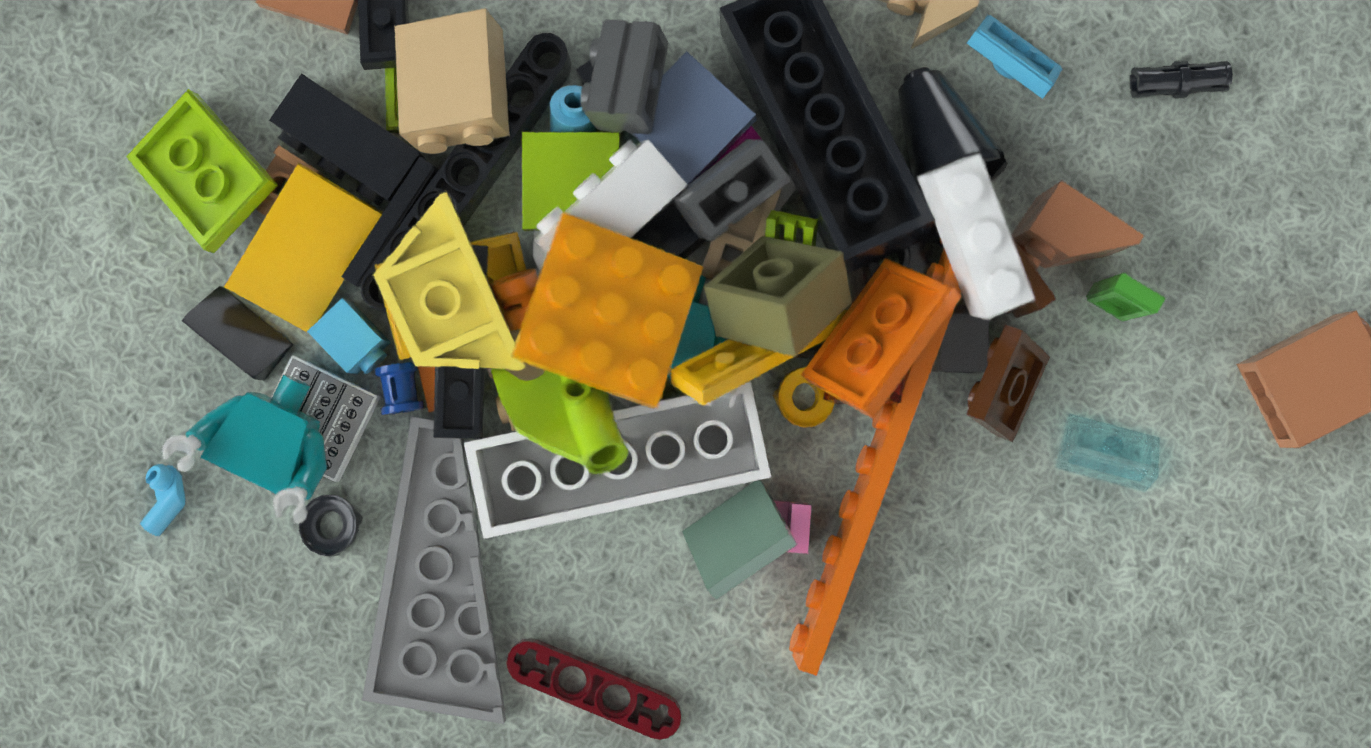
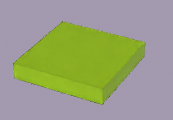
(557, 165)

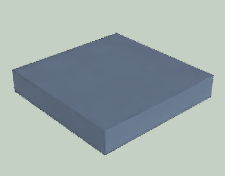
(695, 118)

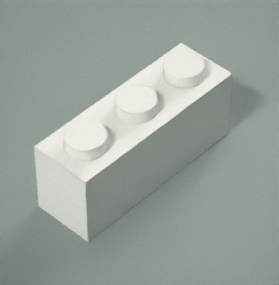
(624, 196)
(976, 237)

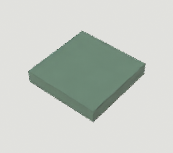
(738, 539)

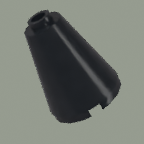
(942, 126)

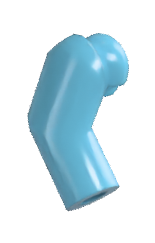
(169, 495)

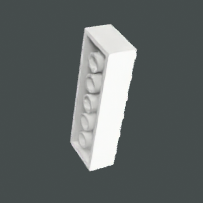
(670, 455)

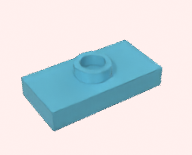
(1015, 56)

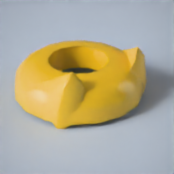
(803, 418)

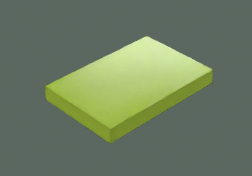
(201, 171)

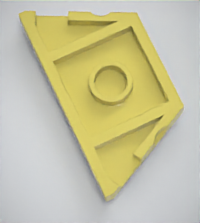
(444, 296)

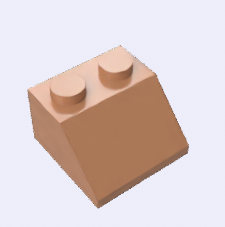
(1070, 229)

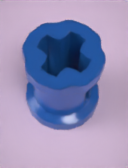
(399, 388)

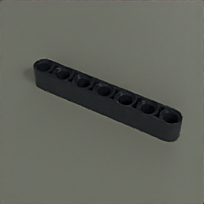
(491, 161)

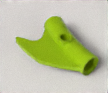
(564, 418)

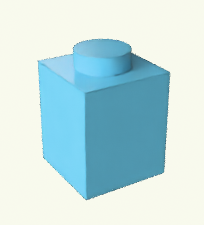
(350, 338)

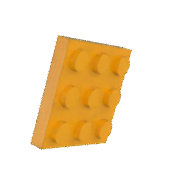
(607, 311)

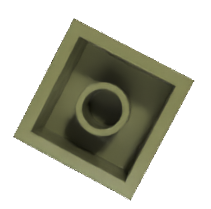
(778, 295)

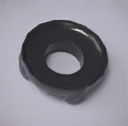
(310, 527)

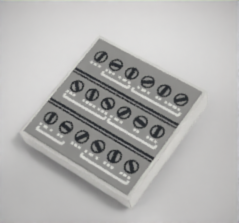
(339, 407)

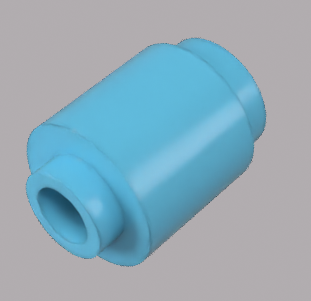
(567, 113)

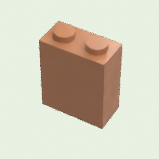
(1313, 379)

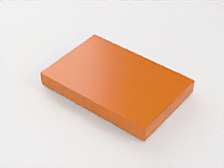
(880, 336)

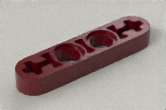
(591, 695)

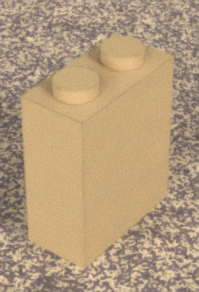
(451, 81)

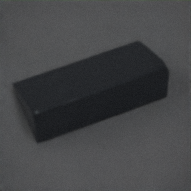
(238, 333)

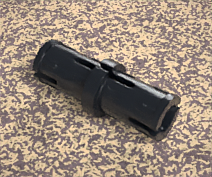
(1180, 79)

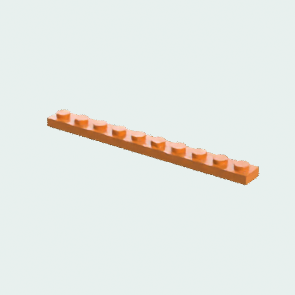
(862, 504)

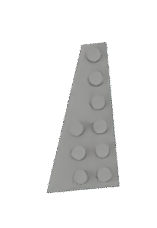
(433, 609)

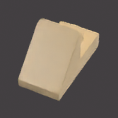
(936, 15)

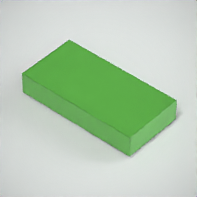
(1124, 297)

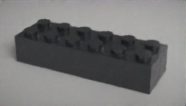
(826, 127)

